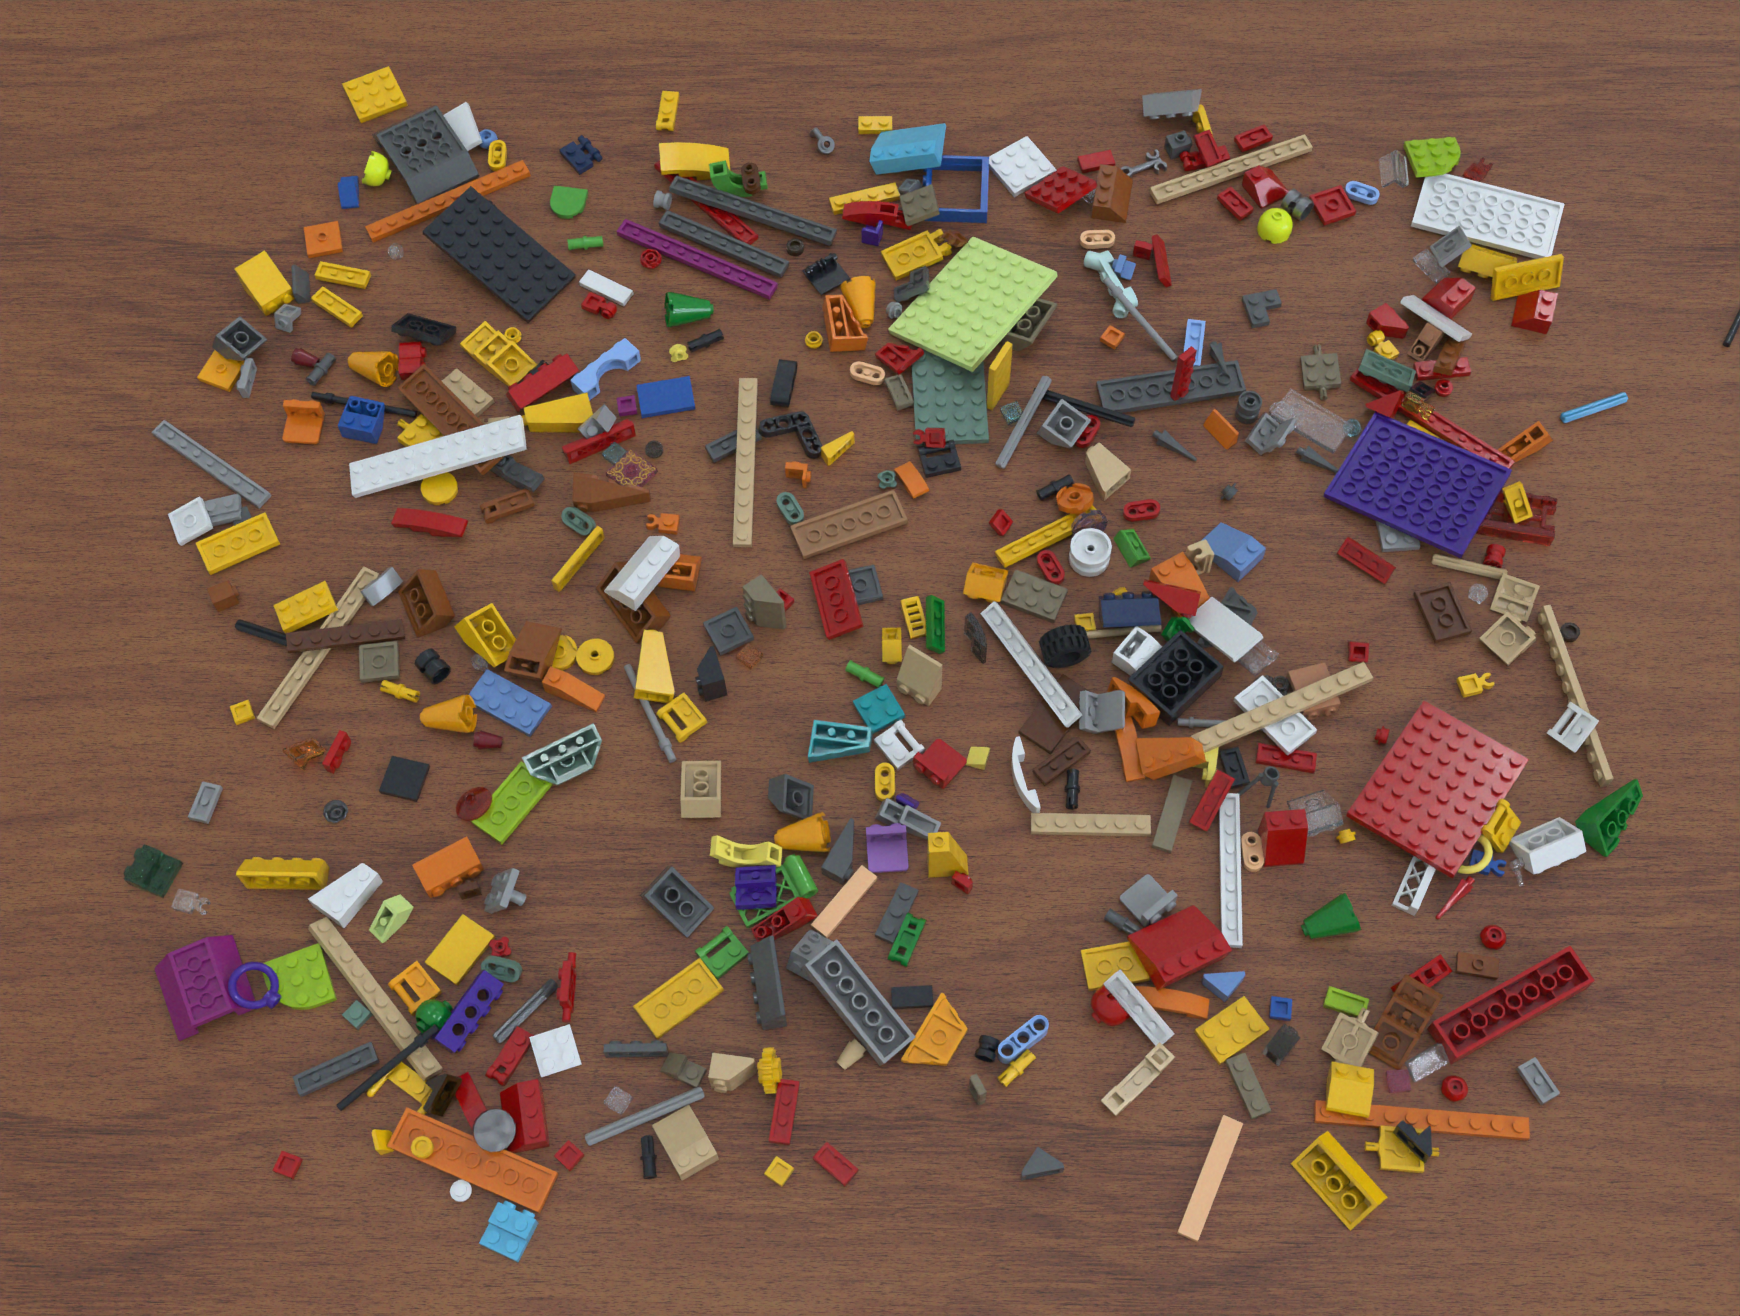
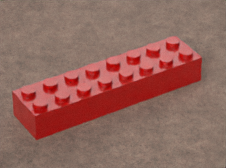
(1511, 1004)

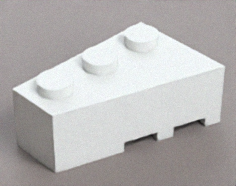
(347, 894)

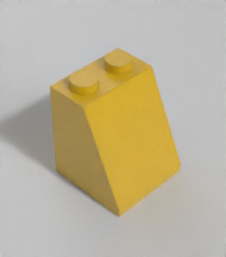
(264, 283)

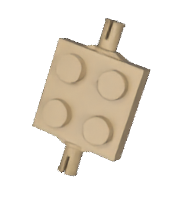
(1350, 1039)

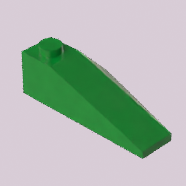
(1608, 817)

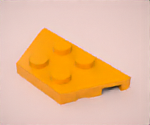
(937, 1036)

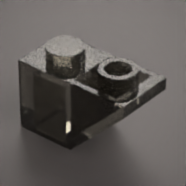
(1281, 1044)

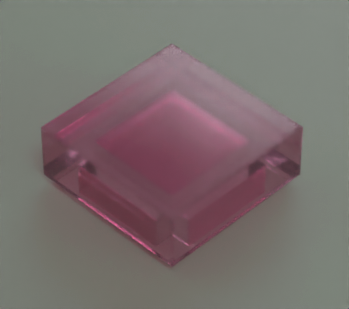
(1398, 1081)

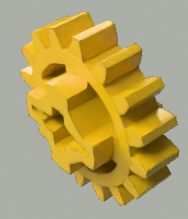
(769, 1070)

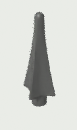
(1217, 353)
(1167, 441)
(1312, 457)

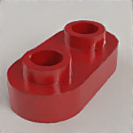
(1089, 433)
(1140, 509)
(1051, 568)

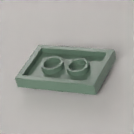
(1387, 370)

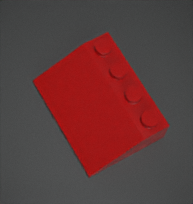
(1178, 946)

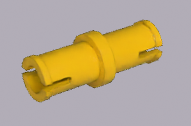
(400, 691)
(1016, 1068)

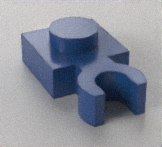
(1476, 857)

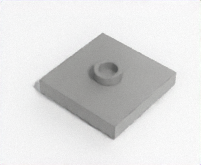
(1450, 246)

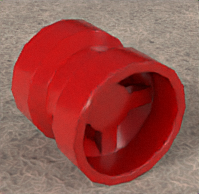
(1494, 555)

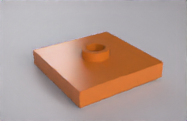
(323, 239)

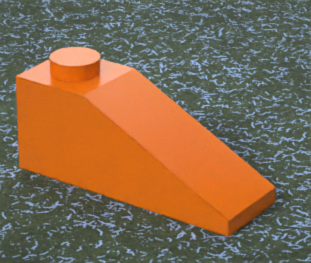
(1526, 442)
(572, 689)

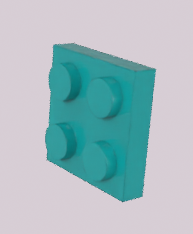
(879, 708)

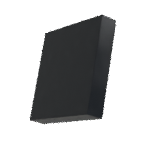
(404, 778)

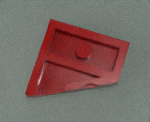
(898, 357)

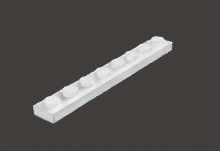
(1031, 664)
(1230, 870)

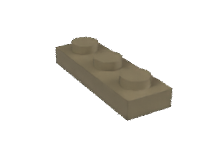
(1248, 1086)

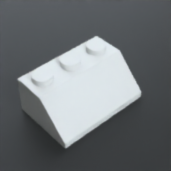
(1548, 845)

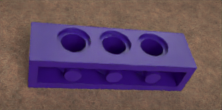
(492, 988)

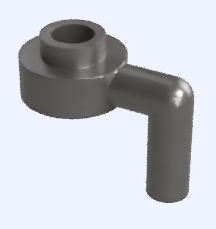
(815, 132)

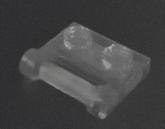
(1255, 661)

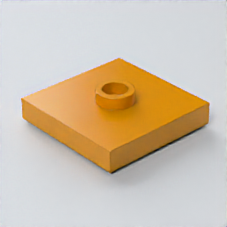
(221, 371)

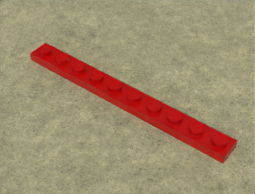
(1436, 424)

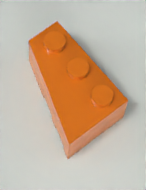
(841, 326)
(1168, 755)

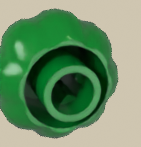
(431, 1013)

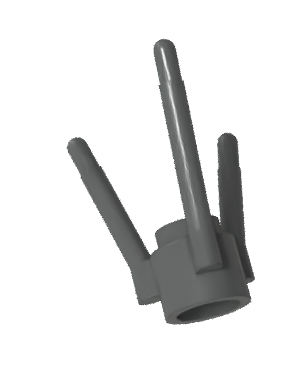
(1267, 778)

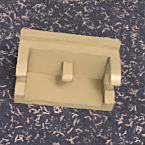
(1201, 556)

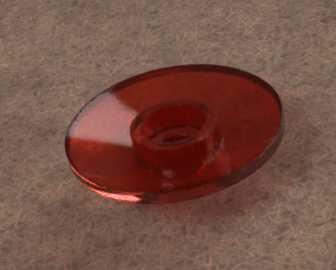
(474, 803)

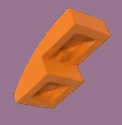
(912, 480)

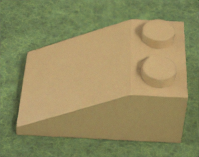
(920, 676)
(701, 789)
(685, 1142)

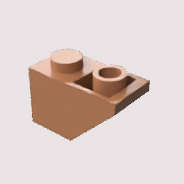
(1426, 342)

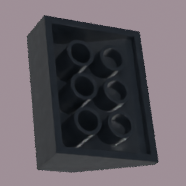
(1176, 676)

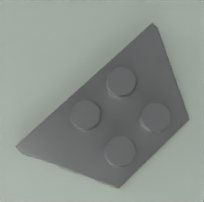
(1237, 605)

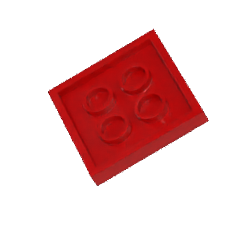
(1060, 189)

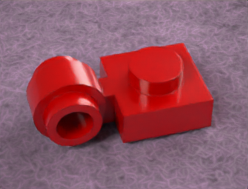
(595, 303)

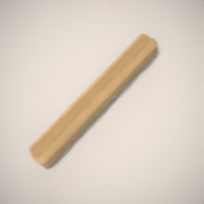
(1467, 566)

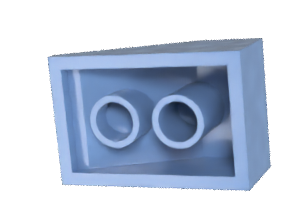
(1234, 550)

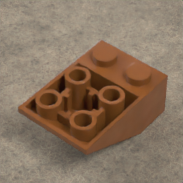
(533, 651)

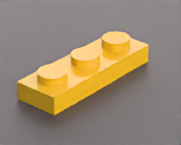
(342, 275)
(336, 306)

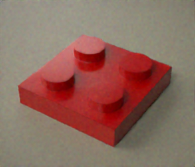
(1332, 205)

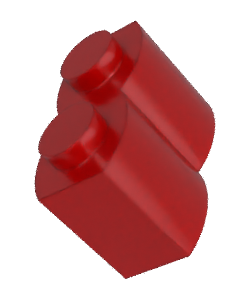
(410, 358)

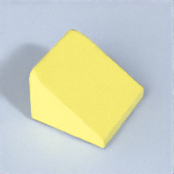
(978, 757)

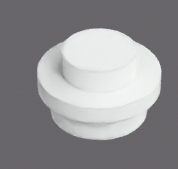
(460, 1190)

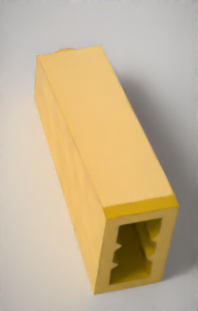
(558, 415)
(653, 671)
(945, 856)

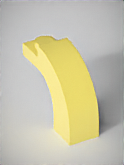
(743, 855)

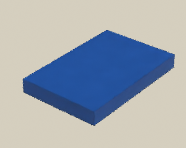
(665, 397)

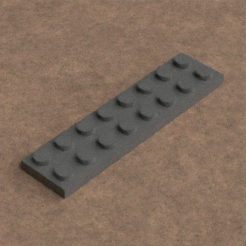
(1154, 389)

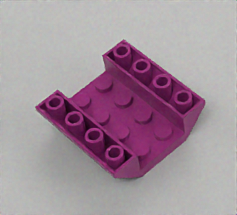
(197, 983)

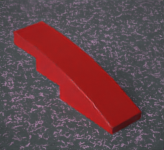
(428, 521)

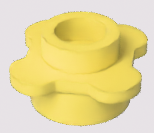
(678, 353)

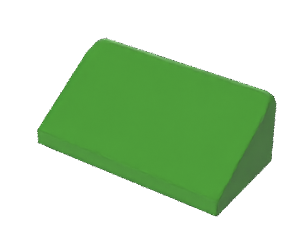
(1131, 547)

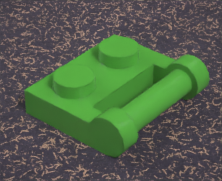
(725, 958)

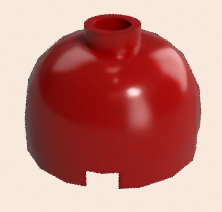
(1107, 1008)

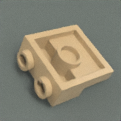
(1508, 638)

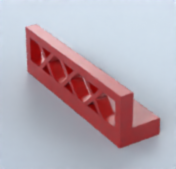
(586, 447)

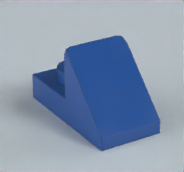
(349, 192)

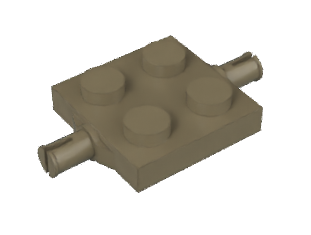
(1320, 372)

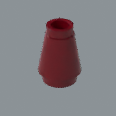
(304, 358)
(486, 740)

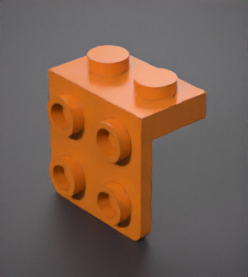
(303, 421)

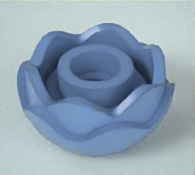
(487, 136)

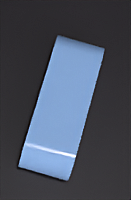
(1025, 1030)

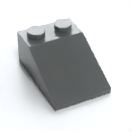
(677, 901)

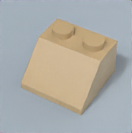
(730, 1071)

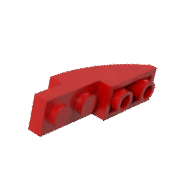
(872, 211)

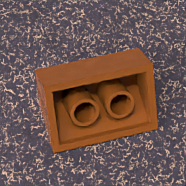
(1112, 194)
(426, 602)

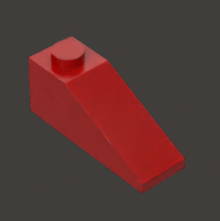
(1178, 598)
(1430, 972)
(469, 1099)

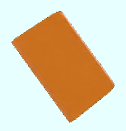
(1221, 429)

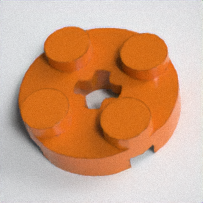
(1067, 499)

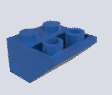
(362, 420)

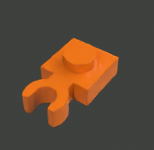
(666, 523)

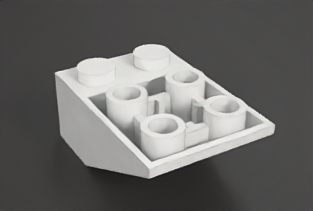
(1135, 651)

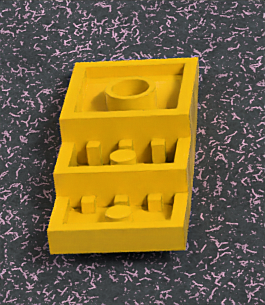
(690, 159)
(498, 354)

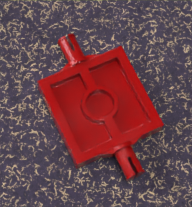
(566, 993)

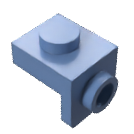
(1123, 268)

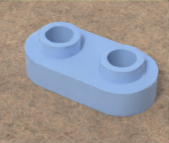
(1363, 192)

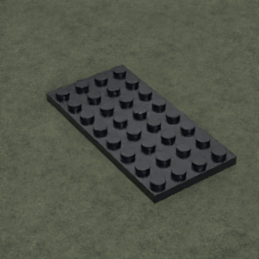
(499, 254)

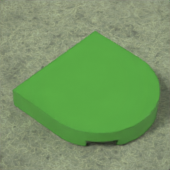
(568, 201)

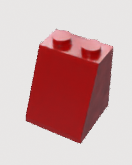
(1283, 837)

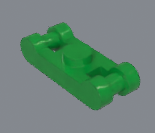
(907, 939)

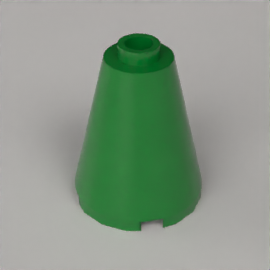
(685, 309)
(1332, 919)

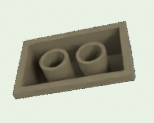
(1030, 324)
(763, 604)

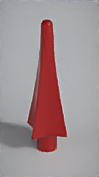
(1461, 890)

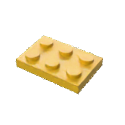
(305, 607)
(1231, 1030)

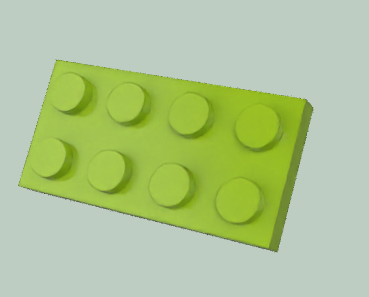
(511, 803)

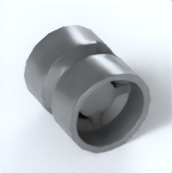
(1297, 205)

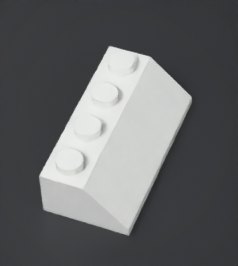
(644, 571)

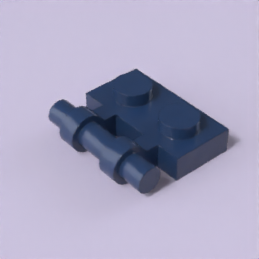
(576, 157)

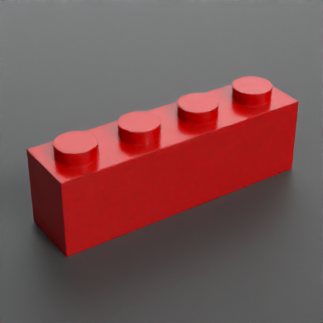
(542, 382)

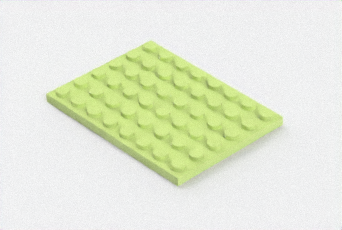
(972, 303)

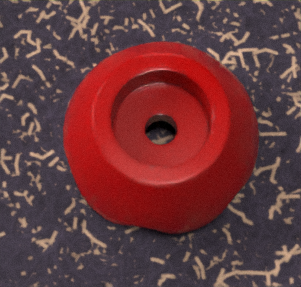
(651, 254)
(1490, 942)
(1448, 1090)

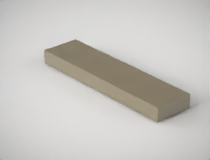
(1172, 814)

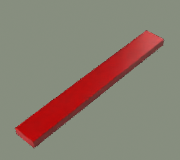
(725, 219)

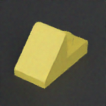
(1209, 766)

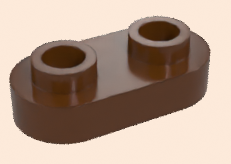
(750, 175)

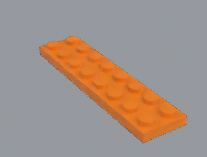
(461, 1157)

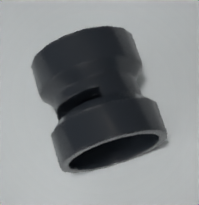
(987, 1048)

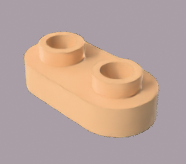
(1097, 239)
(868, 373)
(1252, 850)

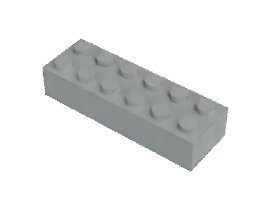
(858, 1002)

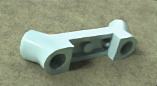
(1103, 264)

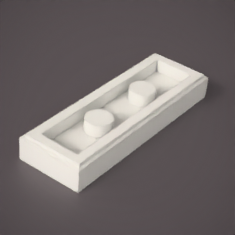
(606, 288)

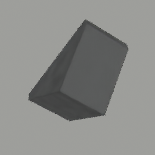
(1041, 1165)

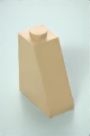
(1106, 470)

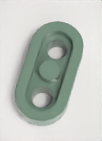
(790, 510)
(579, 521)
(502, 970)

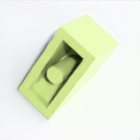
(390, 917)

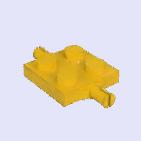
(418, 431)
(1394, 1153)

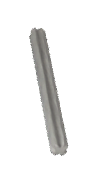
(1023, 422)
(644, 1116)

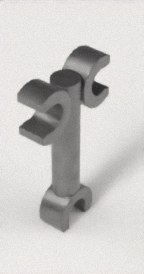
(1153, 161)

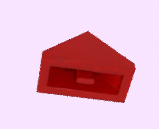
(1388, 404)

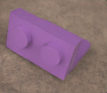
(887, 848)

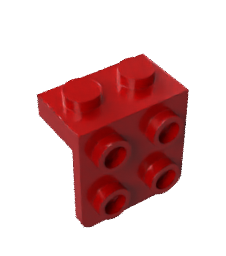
(939, 763)

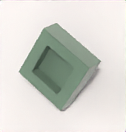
(357, 1014)

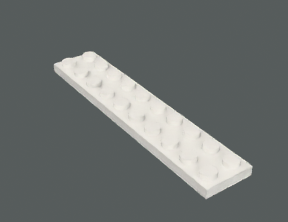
(437, 456)

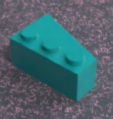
(838, 740)

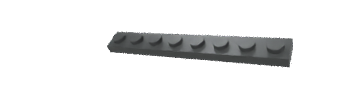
(724, 244)

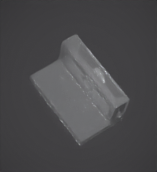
(1393, 169)

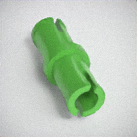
(585, 242)
(864, 674)

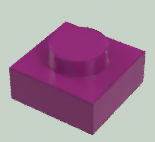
(626, 406)

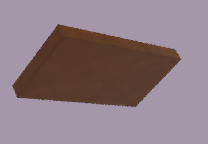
(1044, 725)

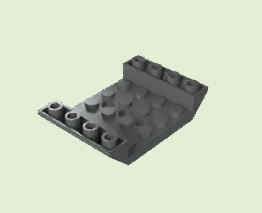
(431, 168)

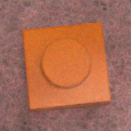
(1112, 337)

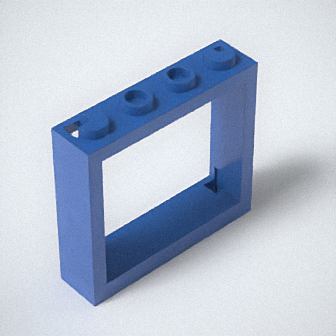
(963, 163)

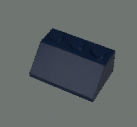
(1129, 609)

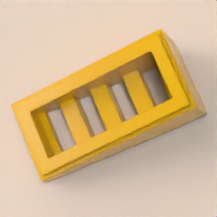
(834, 449)
(909, 606)

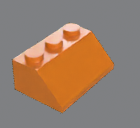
(448, 867)

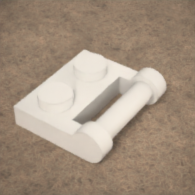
(1577, 730)
(894, 749)

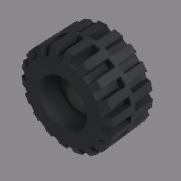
(1065, 646)

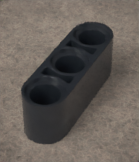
(783, 383)

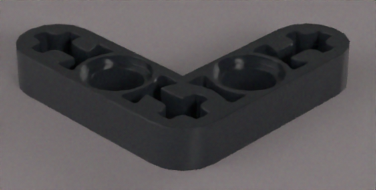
(798, 427)

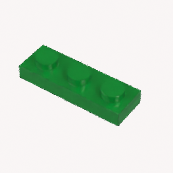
(935, 624)

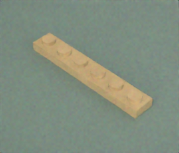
(1090, 824)

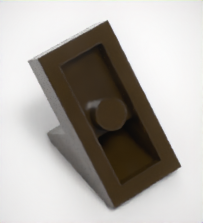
(442, 1092)

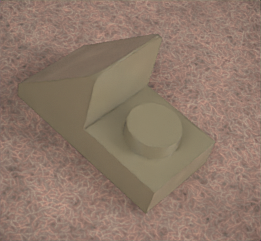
(682, 1069)

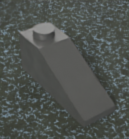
(840, 859)

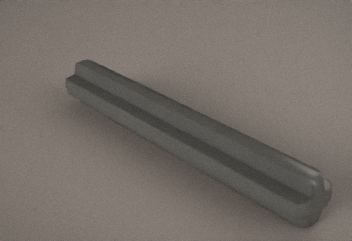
(525, 1010)

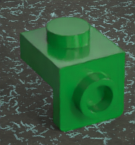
(1175, 625)

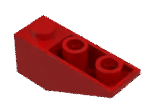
(786, 919)

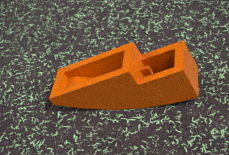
(1136, 704)

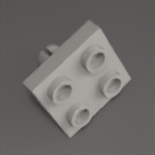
(503, 891)

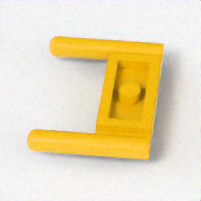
(406, 1080)

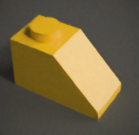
(891, 645)

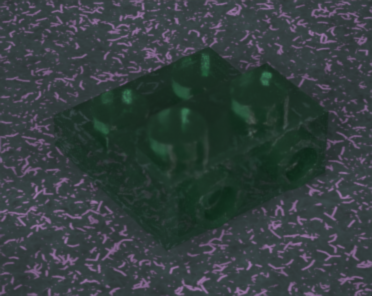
(152, 871)

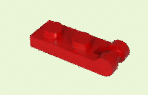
(1187, 157)
(510, 1056)

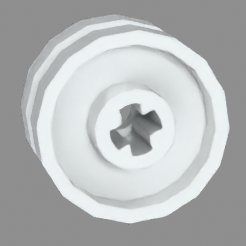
(1090, 552)

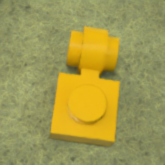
(1383, 348)

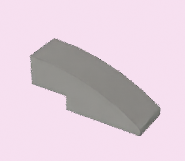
(915, 821)

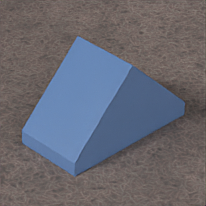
(1223, 983)

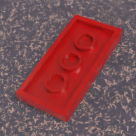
(836, 599)

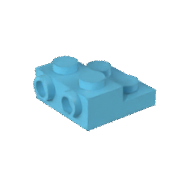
(509, 1231)

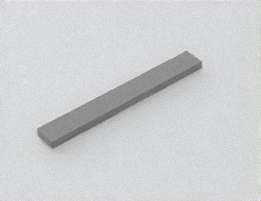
(211, 464)

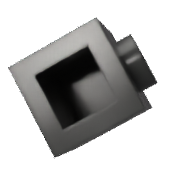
(1177, 143)

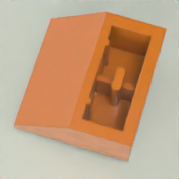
(682, 574)

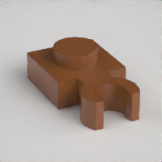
(954, 238)

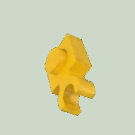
(1472, 685)

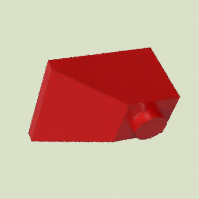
(1263, 186)

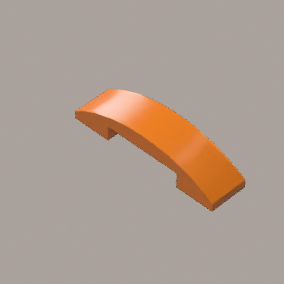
(1129, 752)
(1176, 1001)

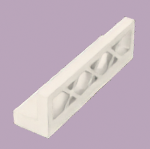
(1419, 891)

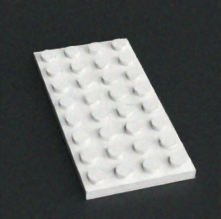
(1489, 215)

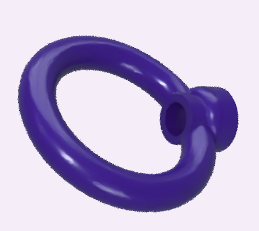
(270, 999)

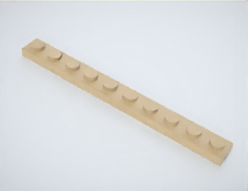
(1230, 169)
(745, 462)
(310, 660)
(1572, 687)
(1283, 707)
(373, 996)

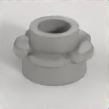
(894, 309)

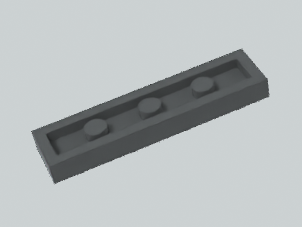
(335, 1069)

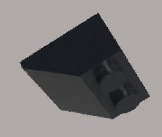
(710, 677)

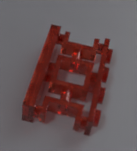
(1522, 531)

